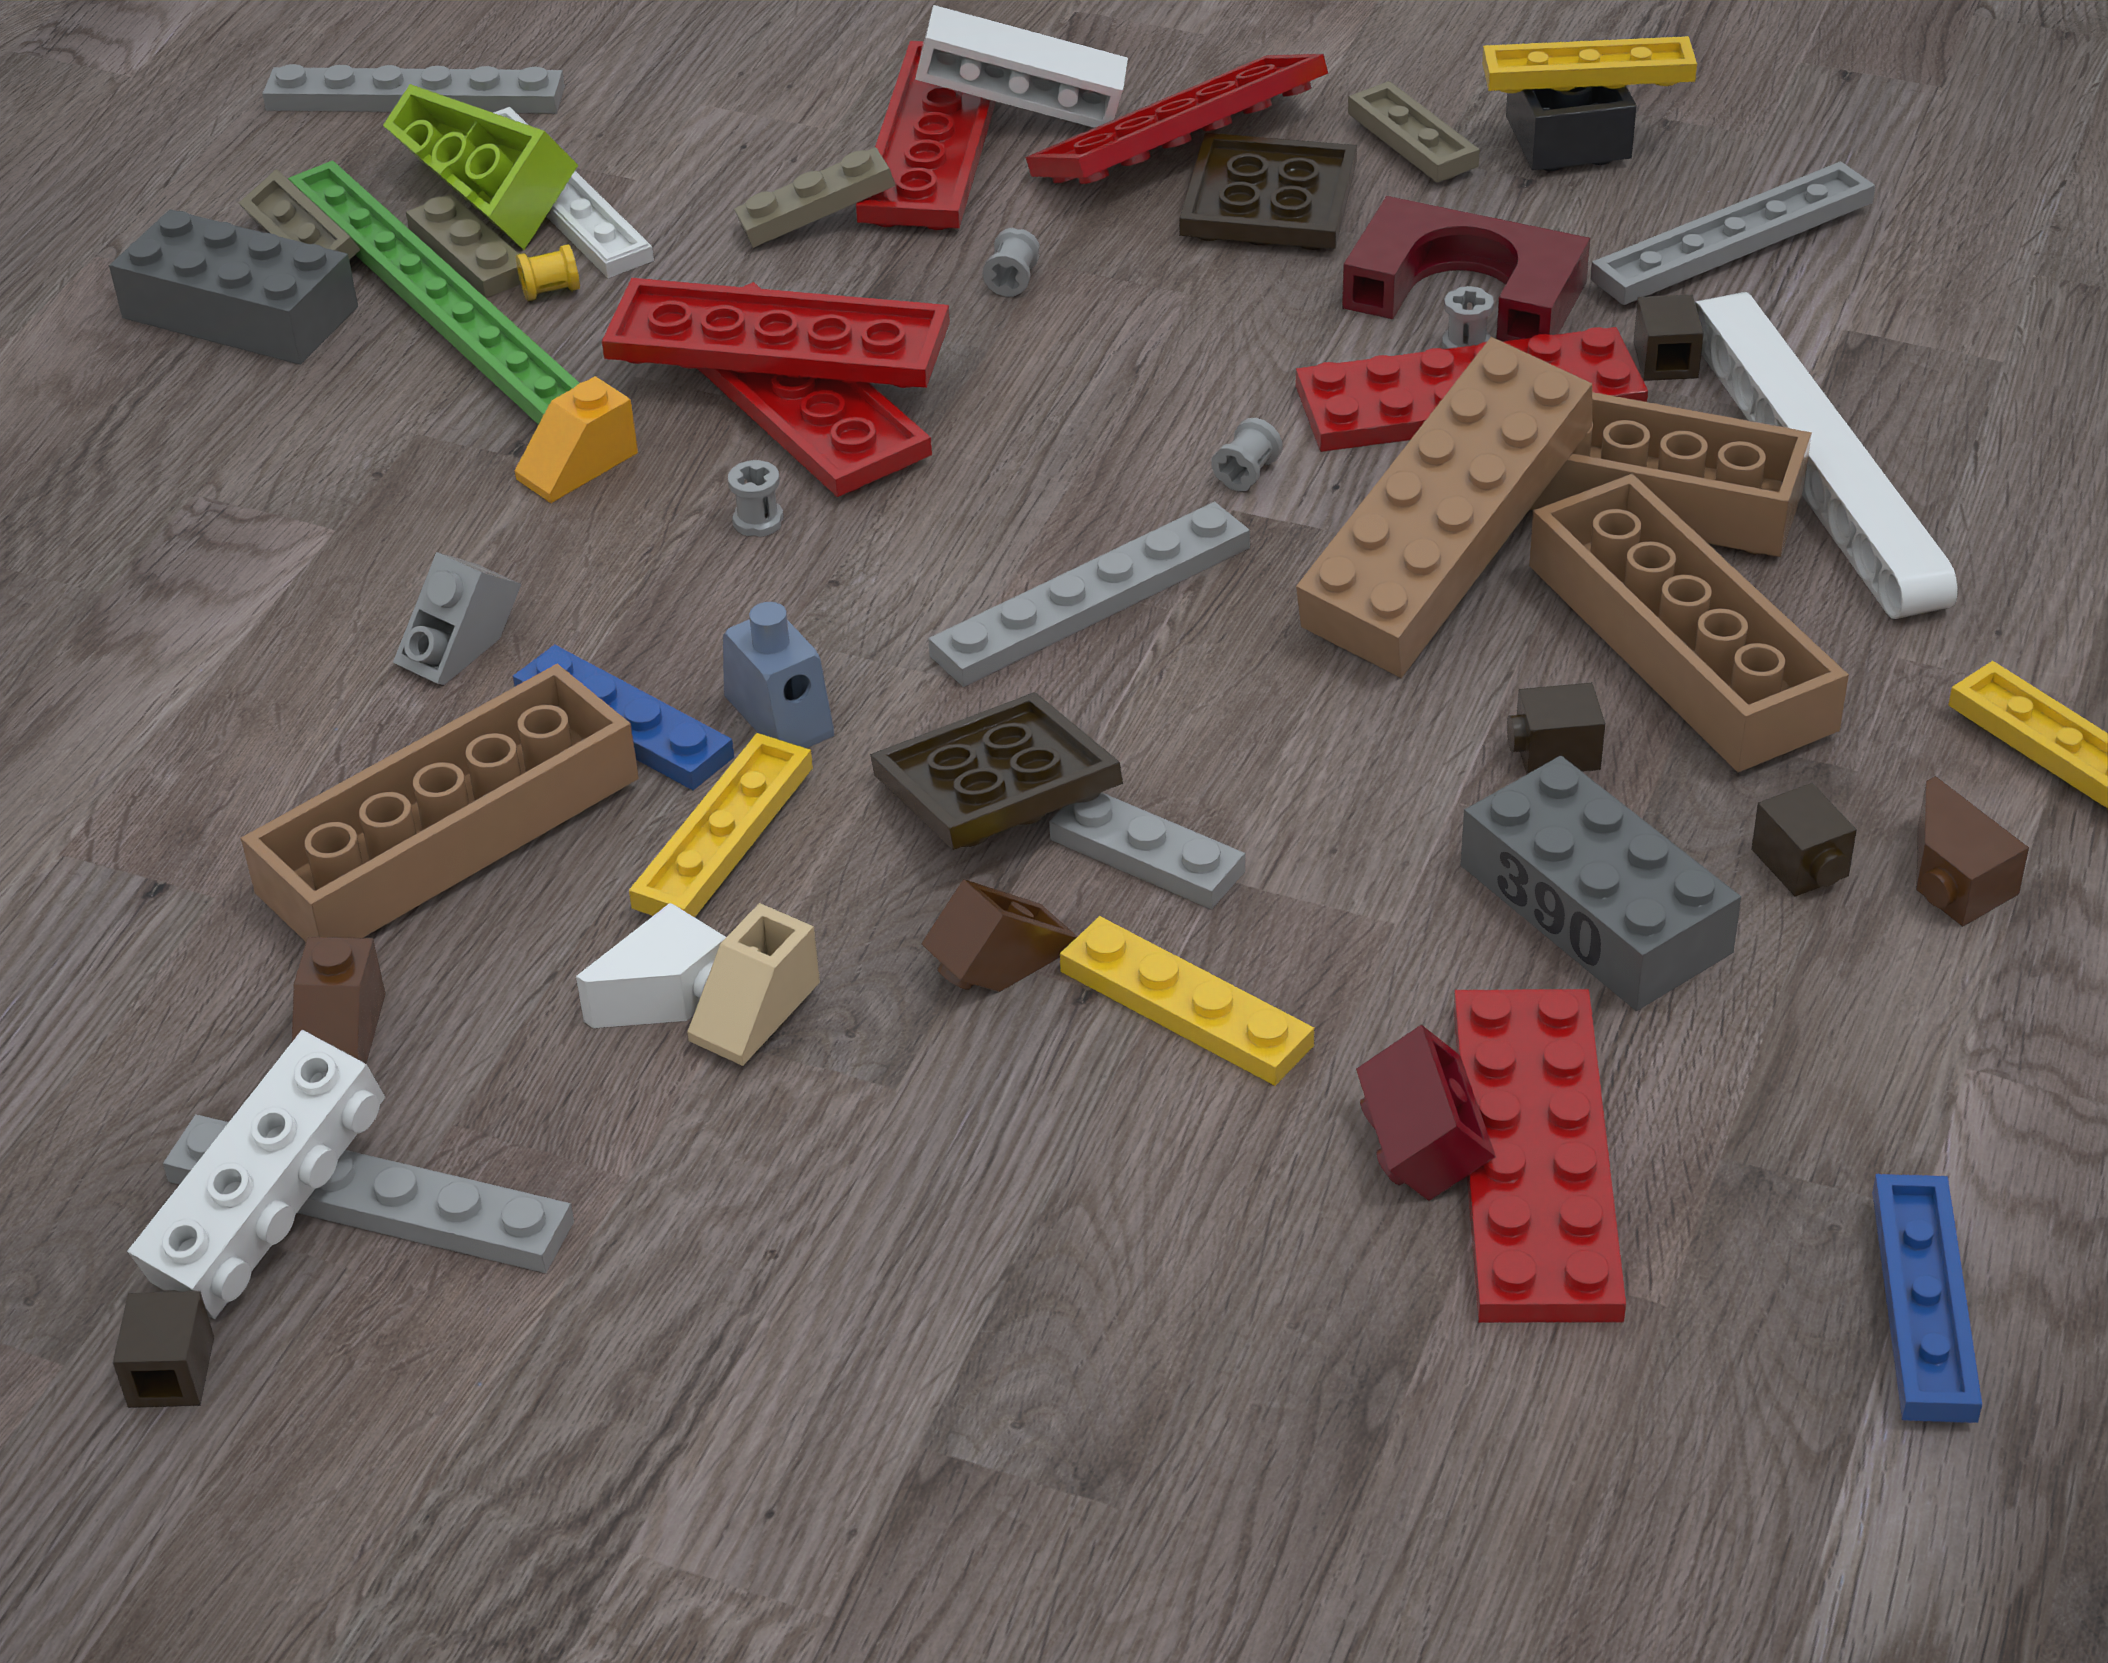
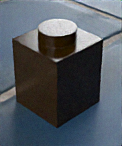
(1668, 337)
(1556, 724)
(1803, 839)
(163, 1349)

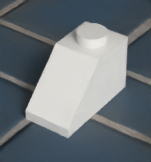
(650, 973)

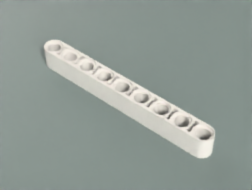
(1842, 479)

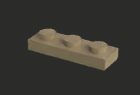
(1413, 131)
(814, 196)
(290, 214)
(465, 244)

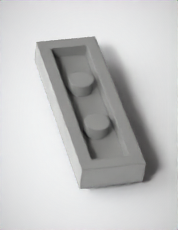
(1149, 848)

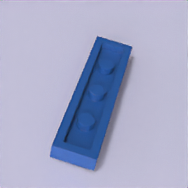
(661, 734)
(1926, 1299)

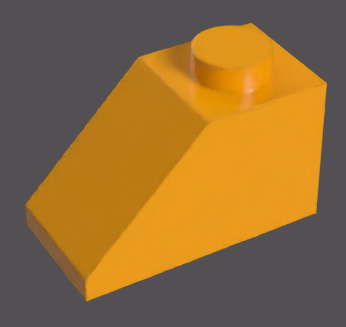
(578, 440)

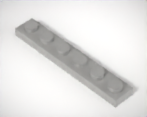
(382, 87)
(1731, 232)
(1088, 594)
(417, 1204)

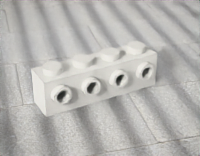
(1021, 68)
(259, 1173)

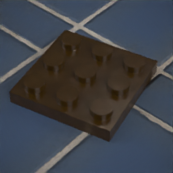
(1268, 191)
(996, 770)

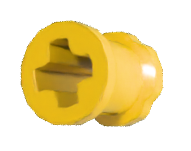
(547, 272)

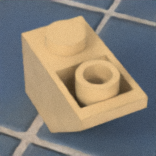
(755, 983)

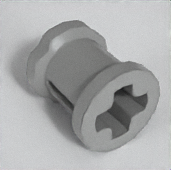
(1010, 265)
(1464, 321)
(1253, 446)
(755, 498)

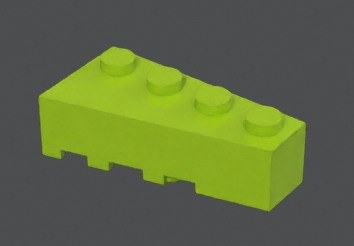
(489, 160)

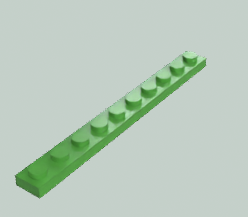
(438, 292)

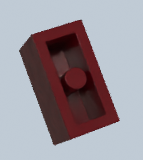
(1424, 1114)

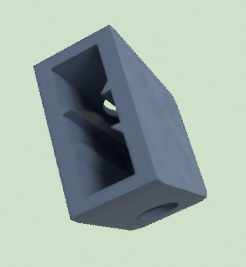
(776, 678)

